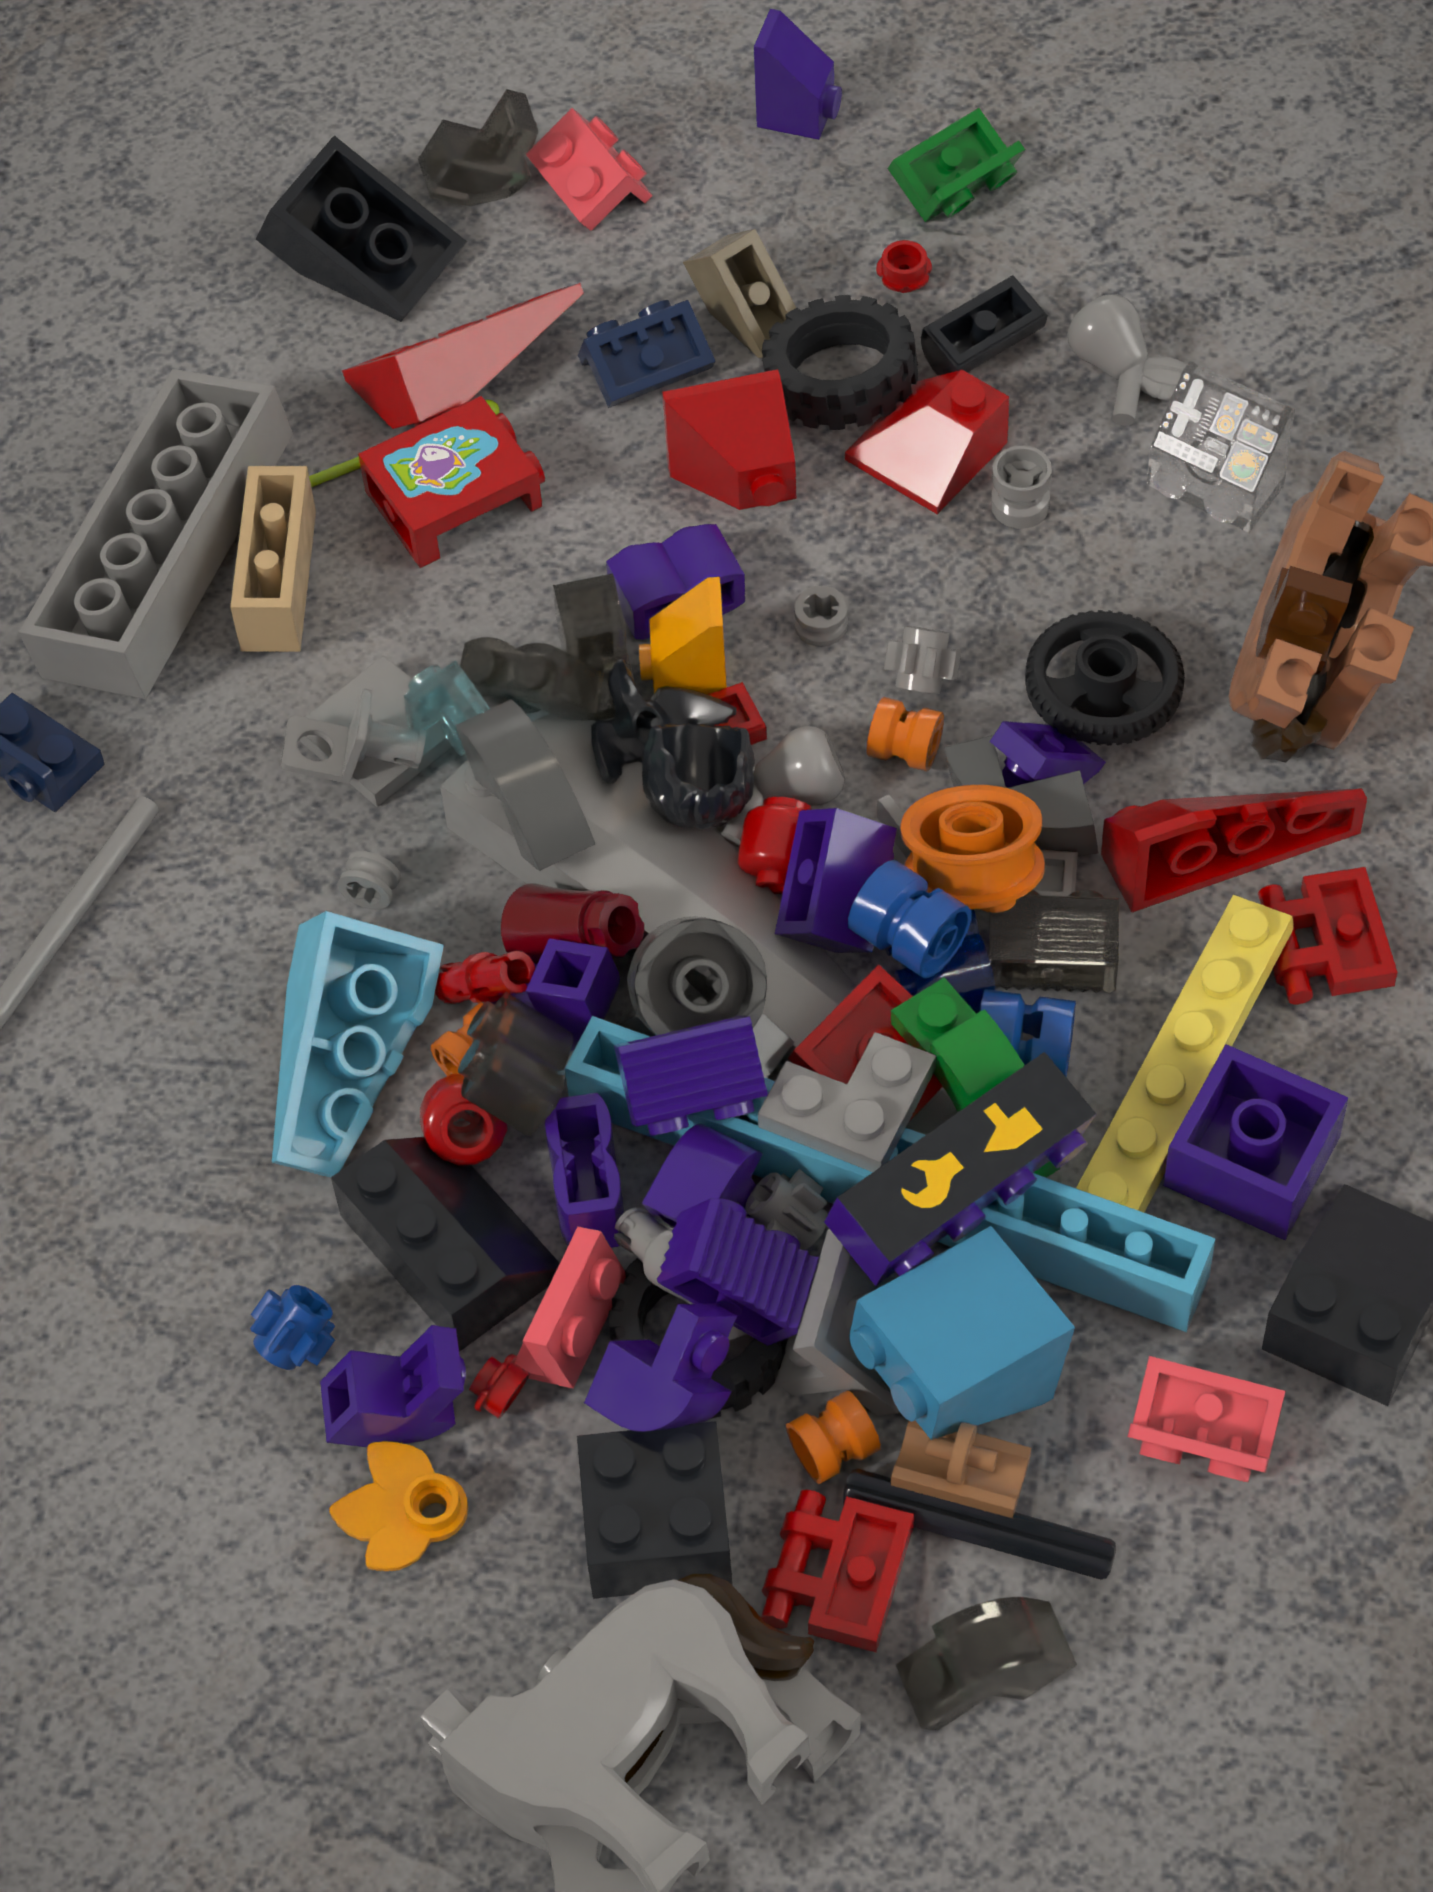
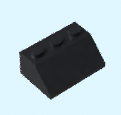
(443, 1235)

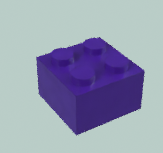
(1255, 1141)

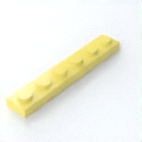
(1201, 1022)

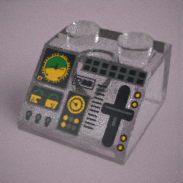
(1221, 447)

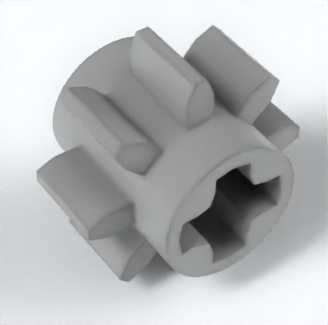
(922, 659)
(789, 1206)

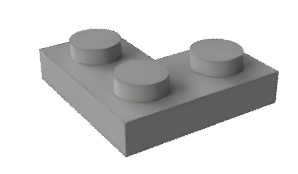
(855, 1119)

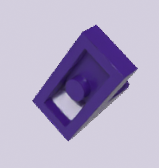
(1042, 753)

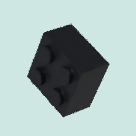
(652, 1507)

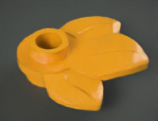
(392, 1507)

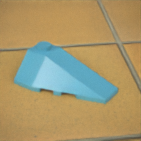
(346, 1022)

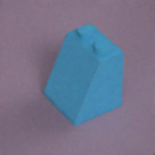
(963, 1337)

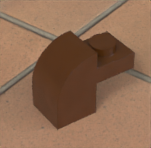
(1303, 612)

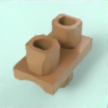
(963, 1468)

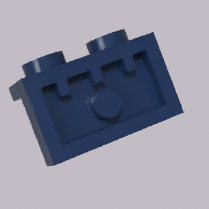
(646, 352)
(42, 756)

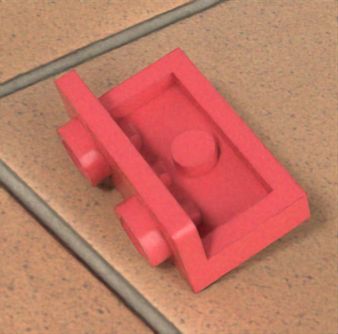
(586, 168)
(572, 1311)
(1207, 1417)

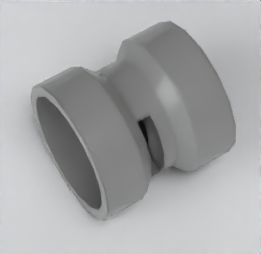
(1021, 486)

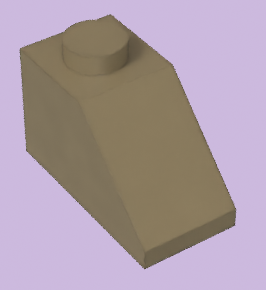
(741, 287)

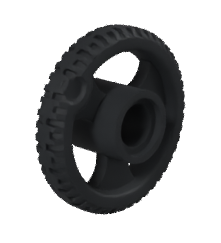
(1105, 678)

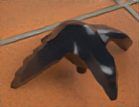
(626, 735)

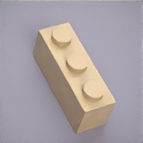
(273, 559)

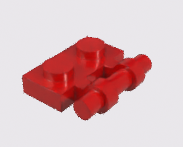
(1347, 934)
(858, 1575)

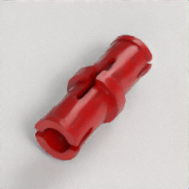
(484, 977)

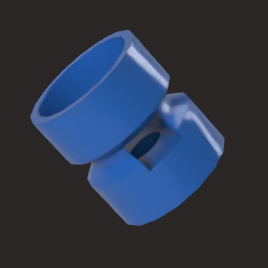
(901, 914)
(1046, 1020)

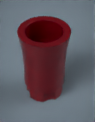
(576, 916)

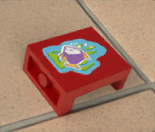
(448, 475)

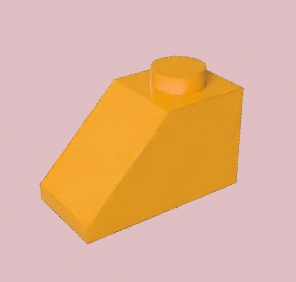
(687, 642)

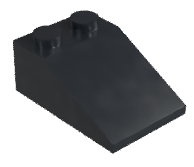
(359, 233)
(1357, 1296)

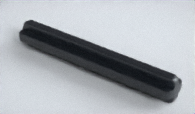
(1017, 1536)

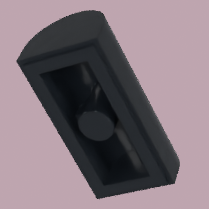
(982, 328)

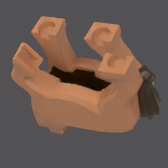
(1340, 540)

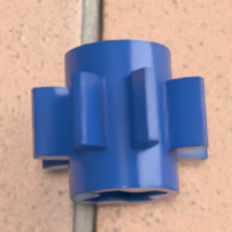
(292, 1327)

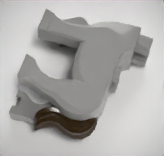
(585, 1741)

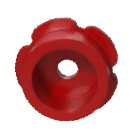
(904, 266)
(498, 1385)

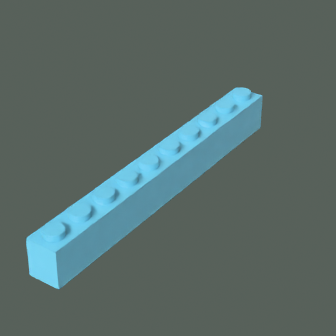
(1051, 1227)

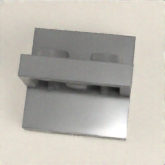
(821, 1351)

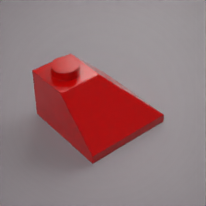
(935, 438)
(732, 440)

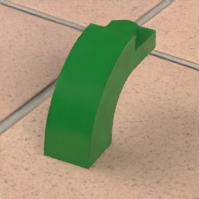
(967, 1045)

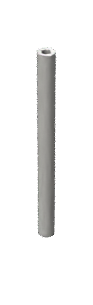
(75, 906)

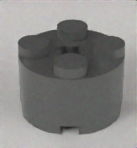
(700, 944)

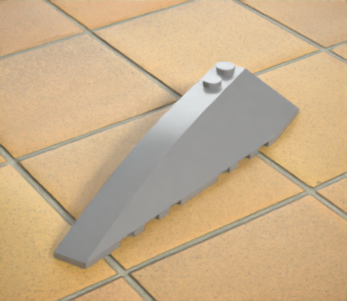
(670, 877)

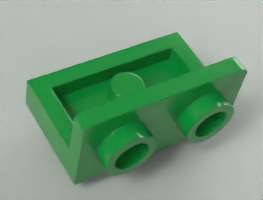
(954, 164)

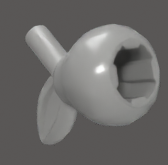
(1112, 339)
(797, 768)

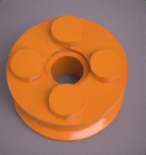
(976, 844)

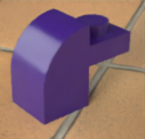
(572, 985)
(701, 1168)
(669, 1383)
(394, 1396)

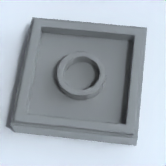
(389, 684)

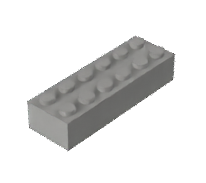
(155, 534)

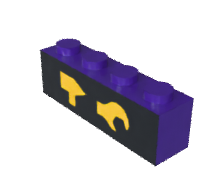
(960, 1170)

